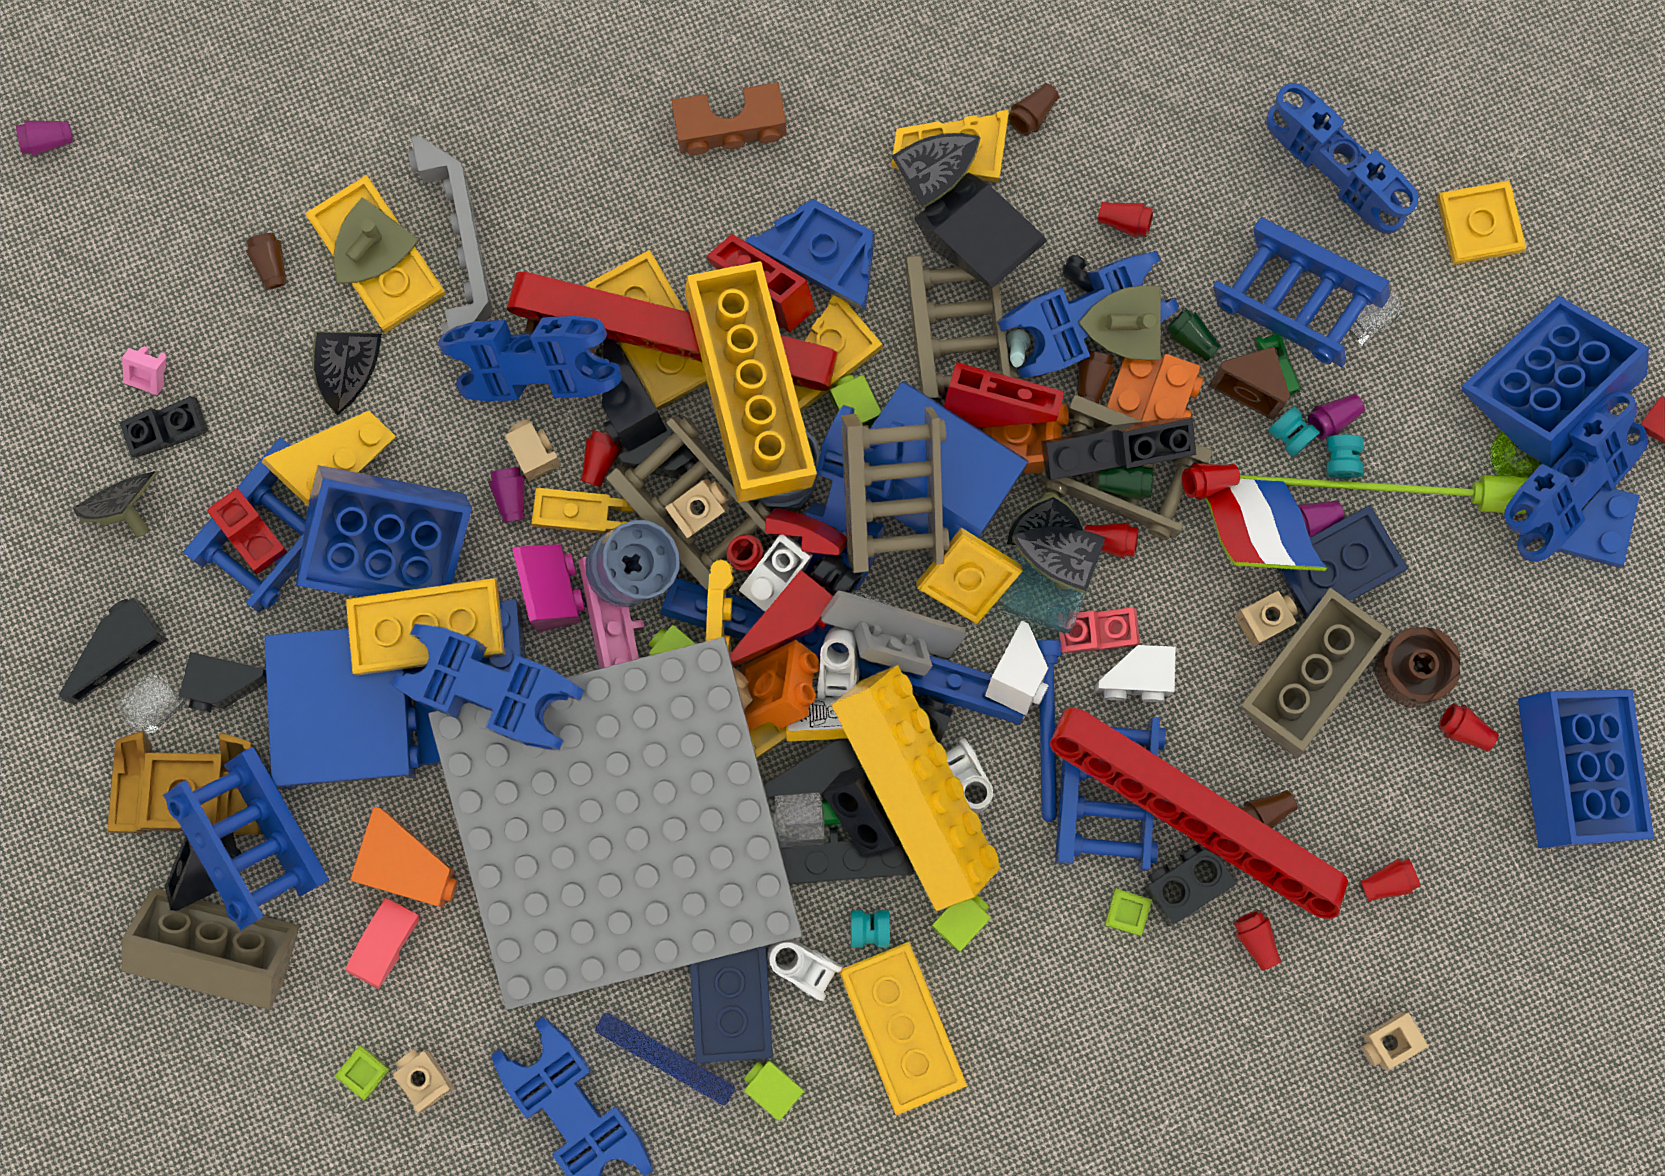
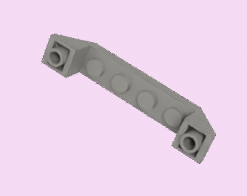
(438, 165)

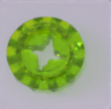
(1502, 455)

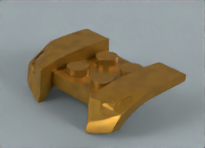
(144, 777)

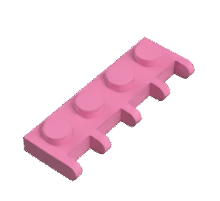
(610, 627)

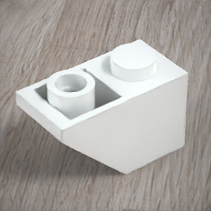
(775, 571)
(1142, 672)

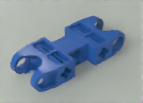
(1359, 177)
(1055, 320)
(551, 355)
(1595, 460)
(831, 467)
(514, 697)
(570, 1106)

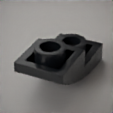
(164, 427)

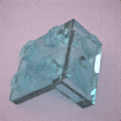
(1040, 601)

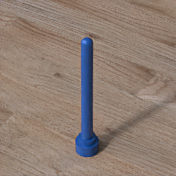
(1050, 651)

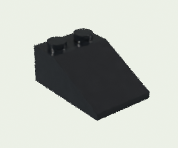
(979, 231)

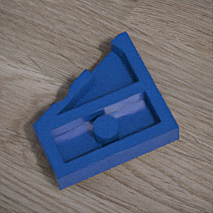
(1606, 528)

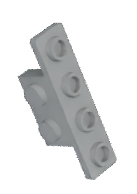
(893, 634)

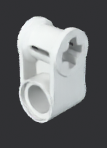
(838, 670)
(970, 772)
(809, 969)

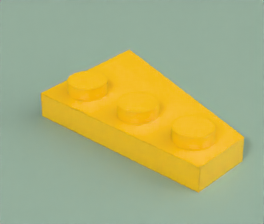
(991, 145)
(847, 335)
(342, 447)

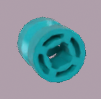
(1288, 425)
(1345, 456)
(860, 928)

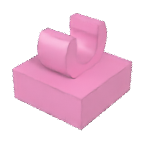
(144, 370)

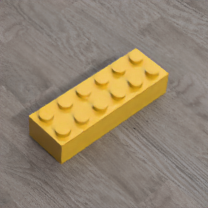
(750, 382)
(917, 787)

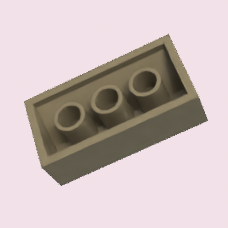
(1314, 672)
(208, 951)

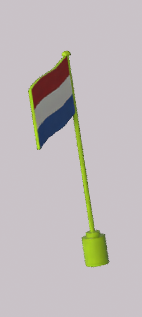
(1265, 526)

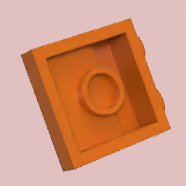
(1155, 388)
(1027, 438)
(780, 685)

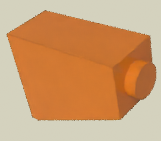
(401, 863)

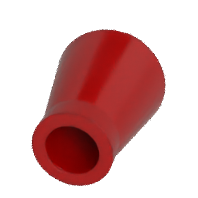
(1128, 218)
(598, 457)
(1207, 479)
(1120, 538)
(744, 552)
(1466, 727)
(1392, 880)
(1257, 937)

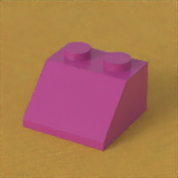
(548, 587)

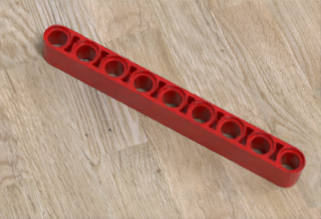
(650, 324)
(1199, 813)

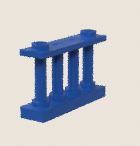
(1303, 257)
(208, 543)
(1074, 806)
(276, 822)

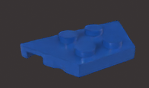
(823, 250)

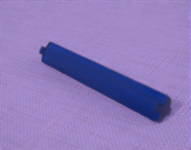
(665, 1059)

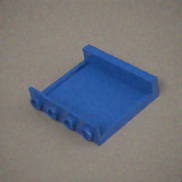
(330, 721)

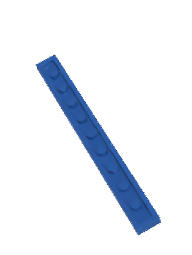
(944, 680)

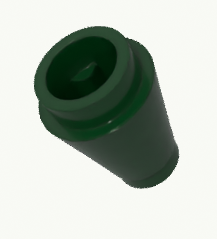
(1193, 334)
(1127, 482)

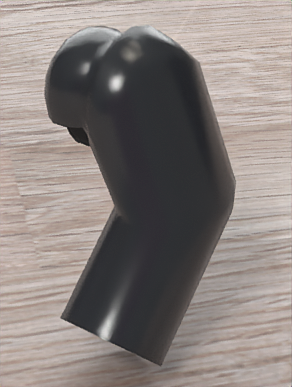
(1075, 272)

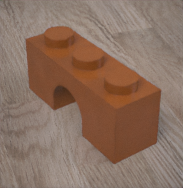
(759, 121)

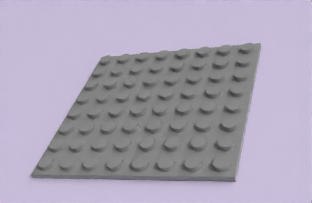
(630, 840)

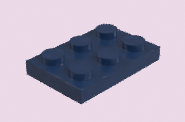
(1356, 558)
(731, 1007)

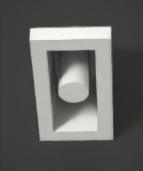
(1019, 673)

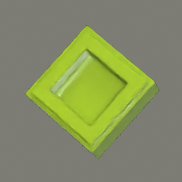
(1128, 912)
(362, 1072)

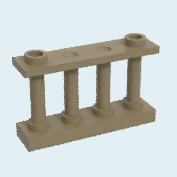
(926, 313)
(1091, 415)
(860, 474)
(631, 482)

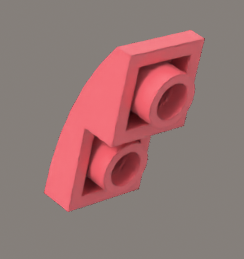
(1102, 631)
(381, 943)

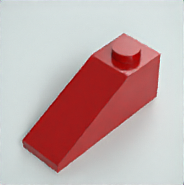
(787, 290)
(998, 399)
(788, 618)

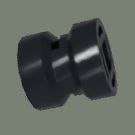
(836, 575)

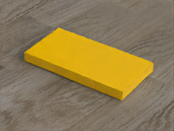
(395, 293)
(661, 374)
(383, 623)
(902, 1028)

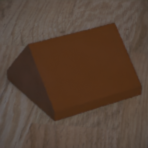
(1254, 382)

